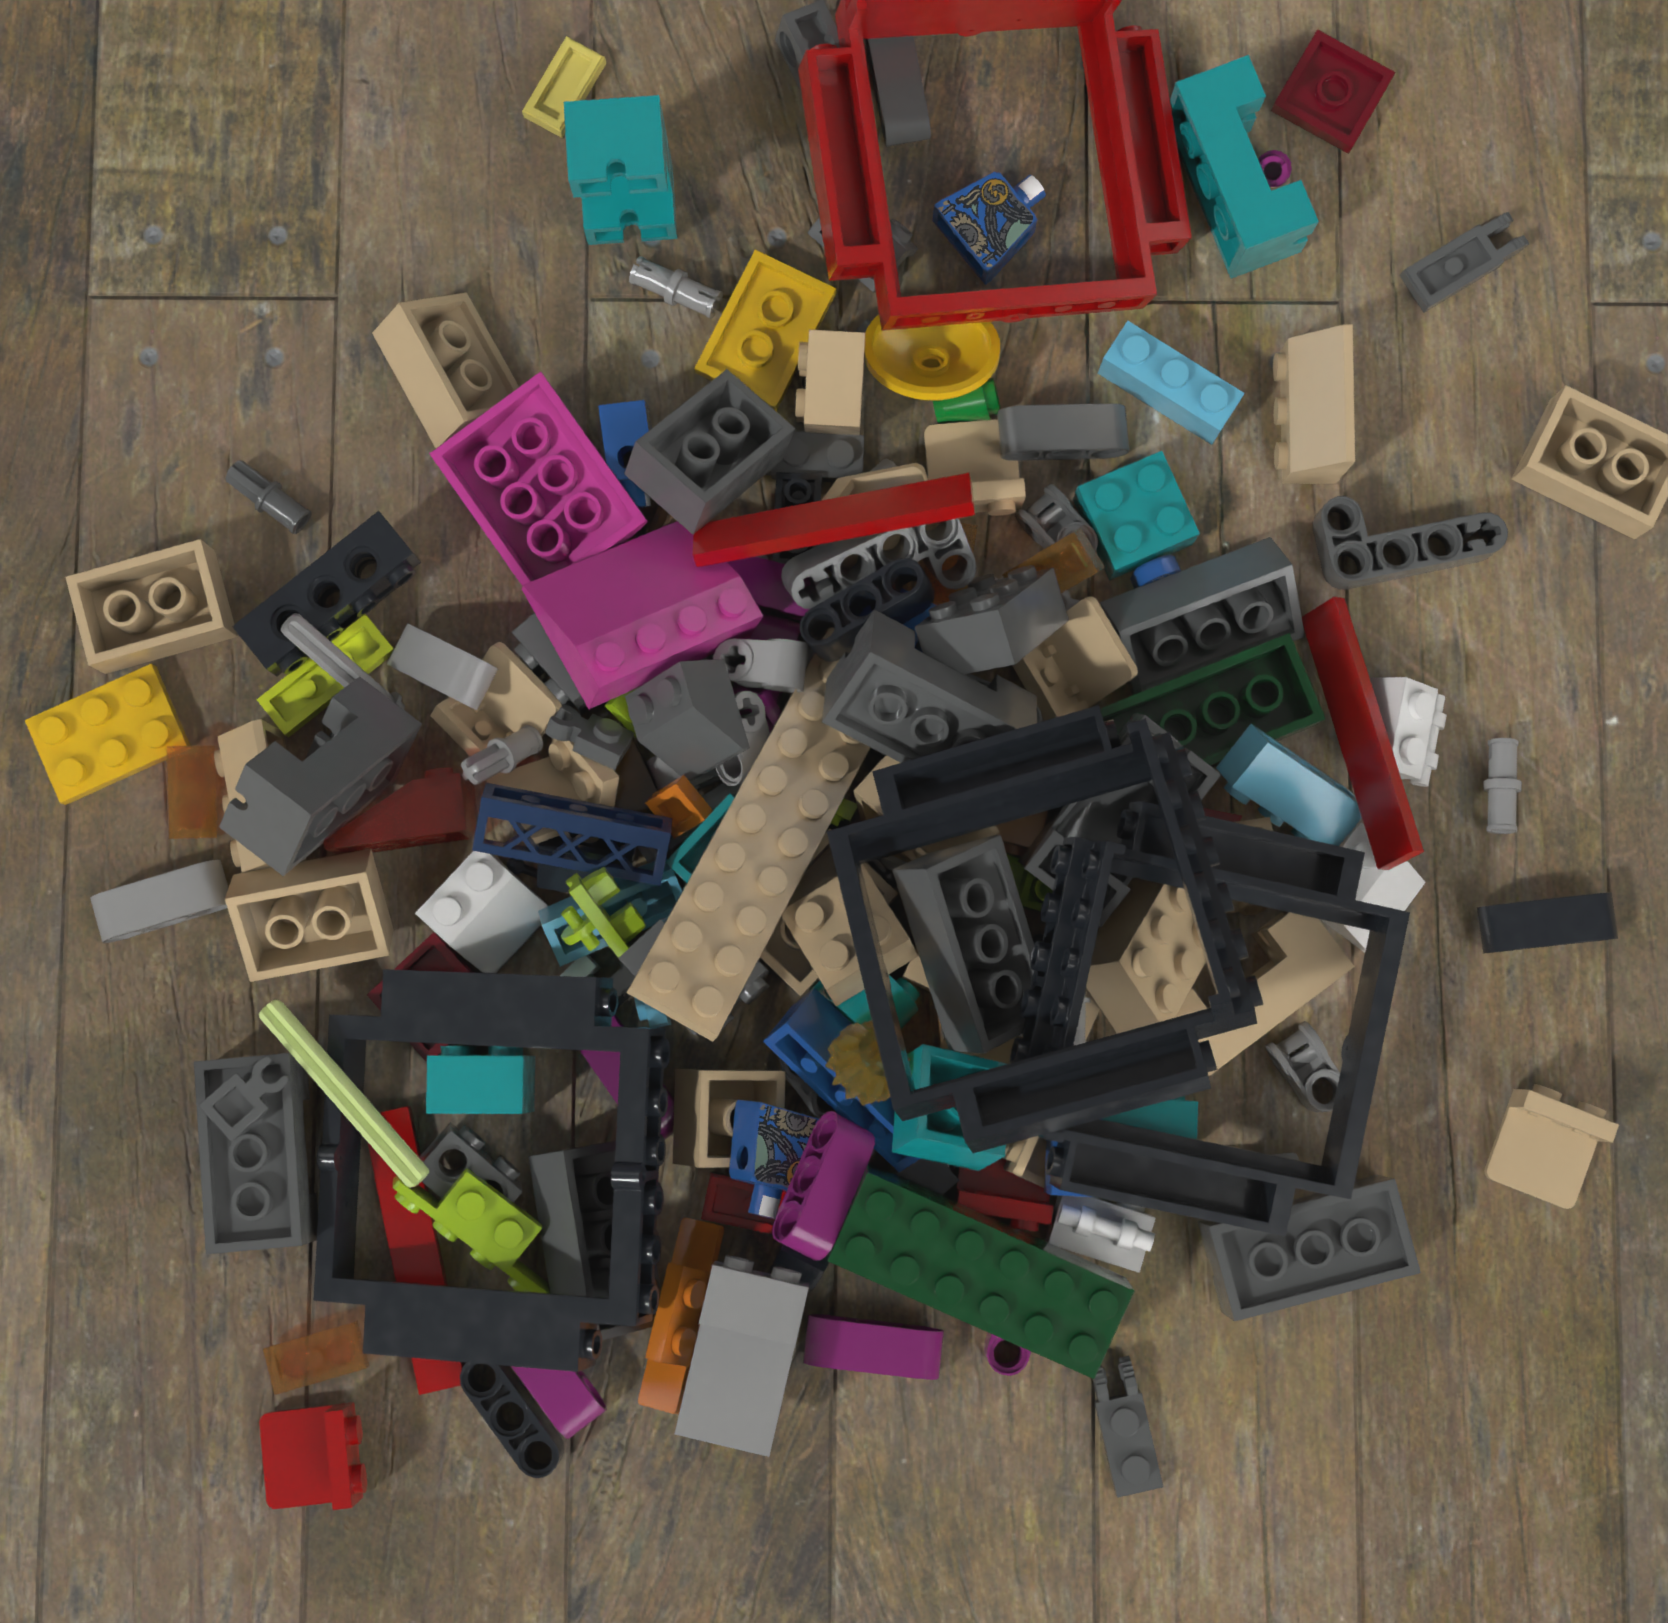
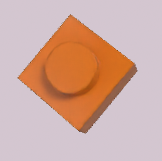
(680, 802)

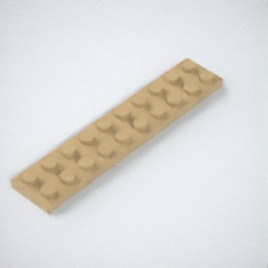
(751, 864)

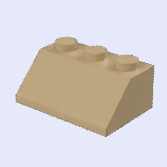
(444, 362)
(1315, 406)
(235, 751)

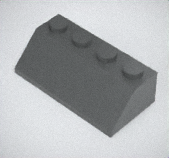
(1206, 613)
(970, 940)
(576, 1220)

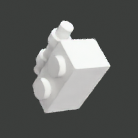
(1412, 723)
(1102, 1230)

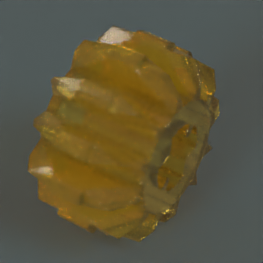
(858, 1064)

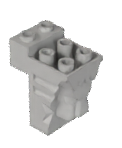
(742, 1355)

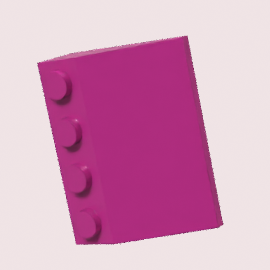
(537, 483)
(639, 612)

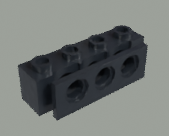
(332, 572)

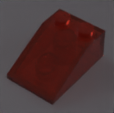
(416, 815)

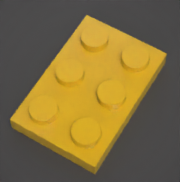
(764, 326)
(106, 734)

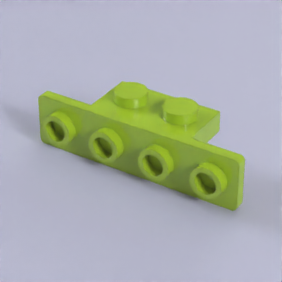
(484, 1221)

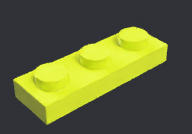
(310, 688)

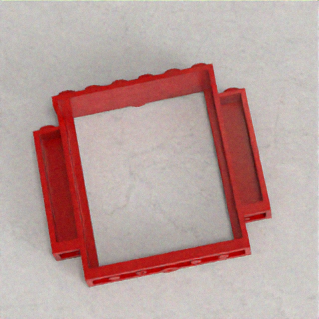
(1131, 139)

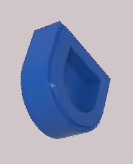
(1154, 570)

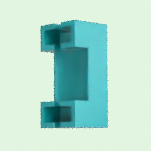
(621, 167)
(1244, 215)

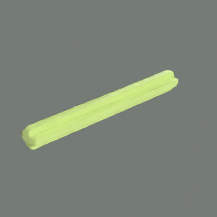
(344, 1093)

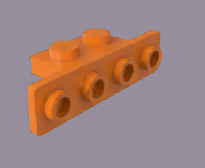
(679, 1314)

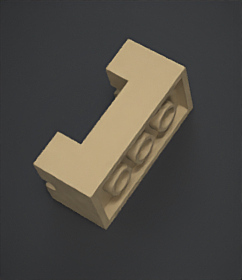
(1300, 967)

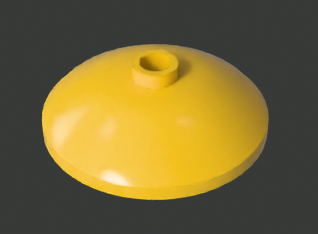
(932, 360)

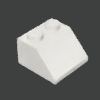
(1385, 888)
(483, 912)

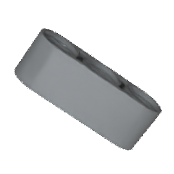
(442, 666)
(160, 901)

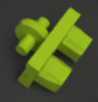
(590, 895)

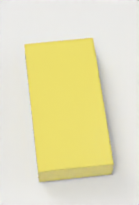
(566, 79)

